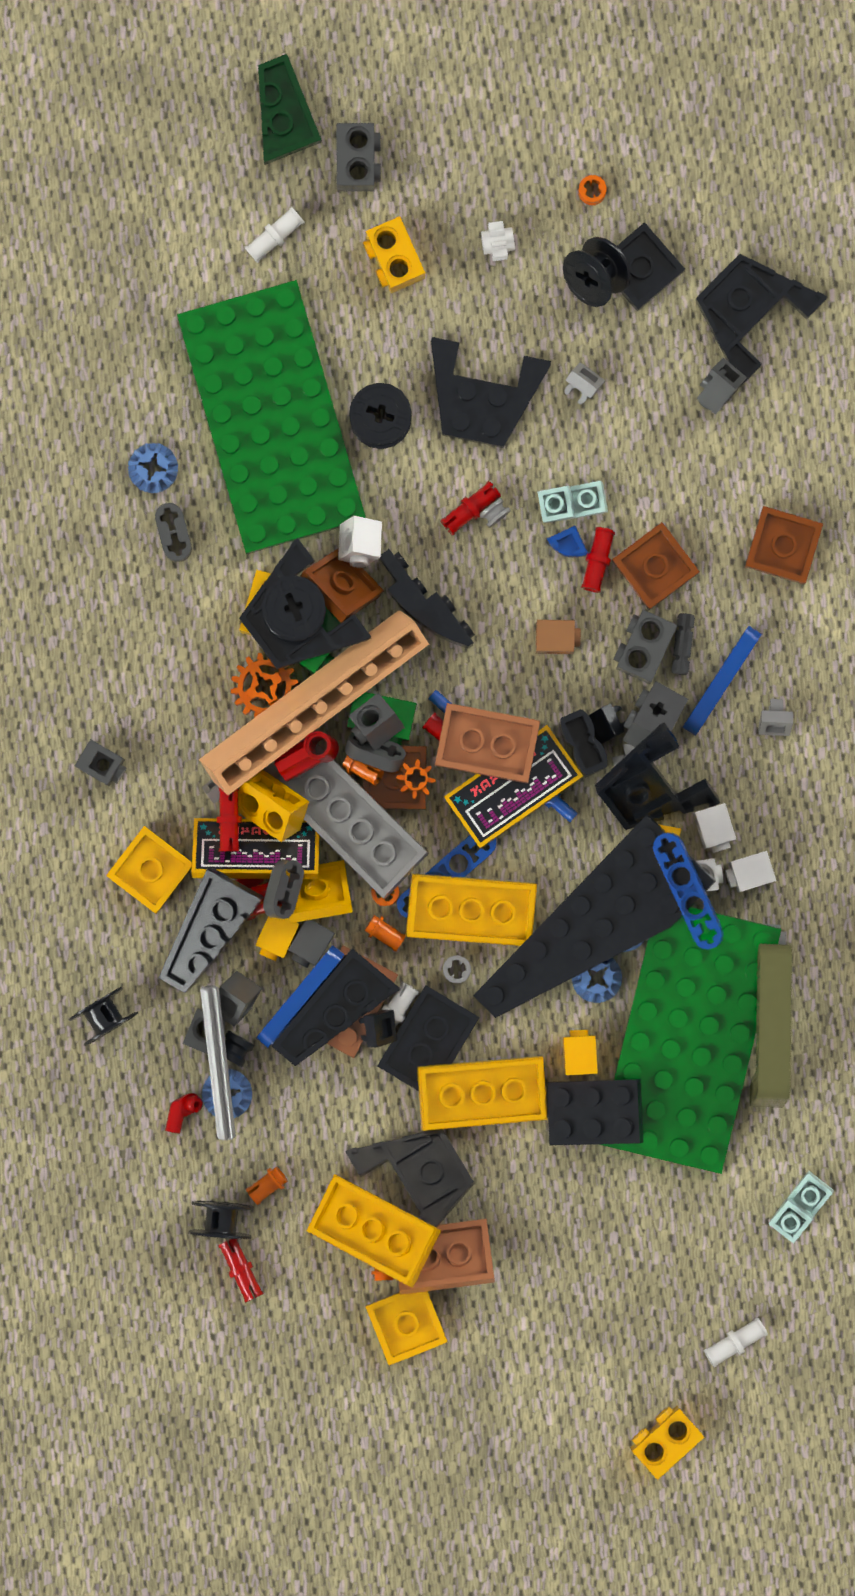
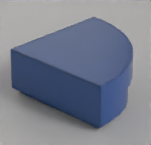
(568, 543)

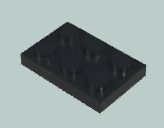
(428, 1036)
(595, 1112)

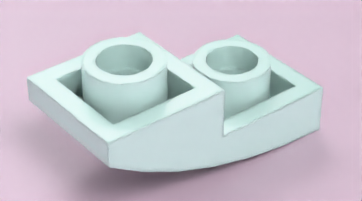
(572, 501)
(801, 1207)

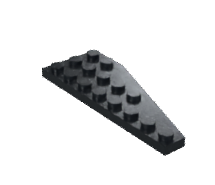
(604, 916)

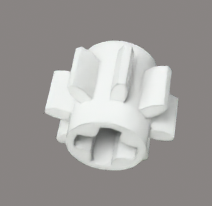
(497, 240)

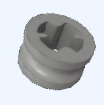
(495, 512)
(448, 964)

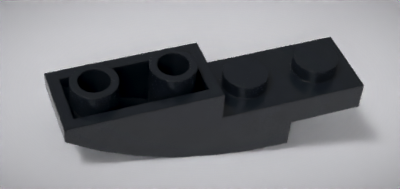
(431, 613)

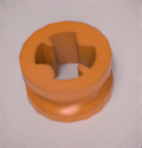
(582, 191)
(381, 901)

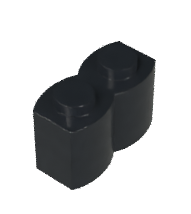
(579, 735)

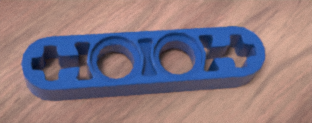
(722, 680)
(443, 868)
(692, 888)
(300, 996)

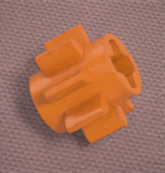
(423, 773)

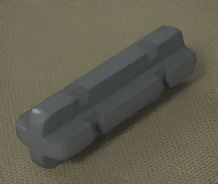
(683, 644)

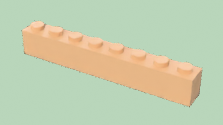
(313, 702)

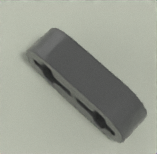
(166, 535)
(387, 757)
(283, 889)

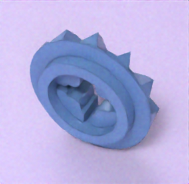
(160, 480)
(599, 993)
(240, 1101)

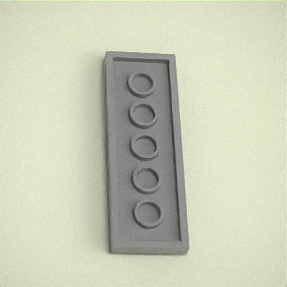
(355, 825)

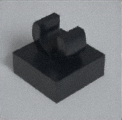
(606, 723)
(379, 1028)

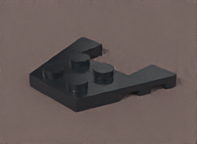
(742, 298)
(479, 408)
(285, 652)
(639, 788)
(426, 1168)

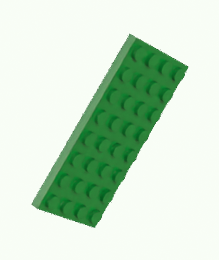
(271, 416)
(693, 1038)

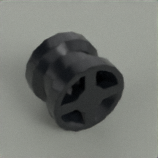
(237, 1048)

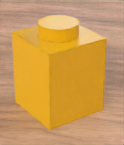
(276, 937)
(580, 1053)

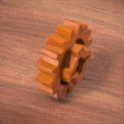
(251, 694)

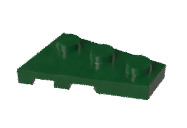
(284, 111)

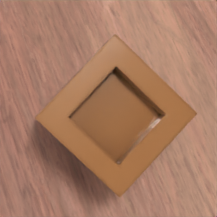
(557, 636)

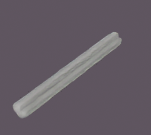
(218, 1062)

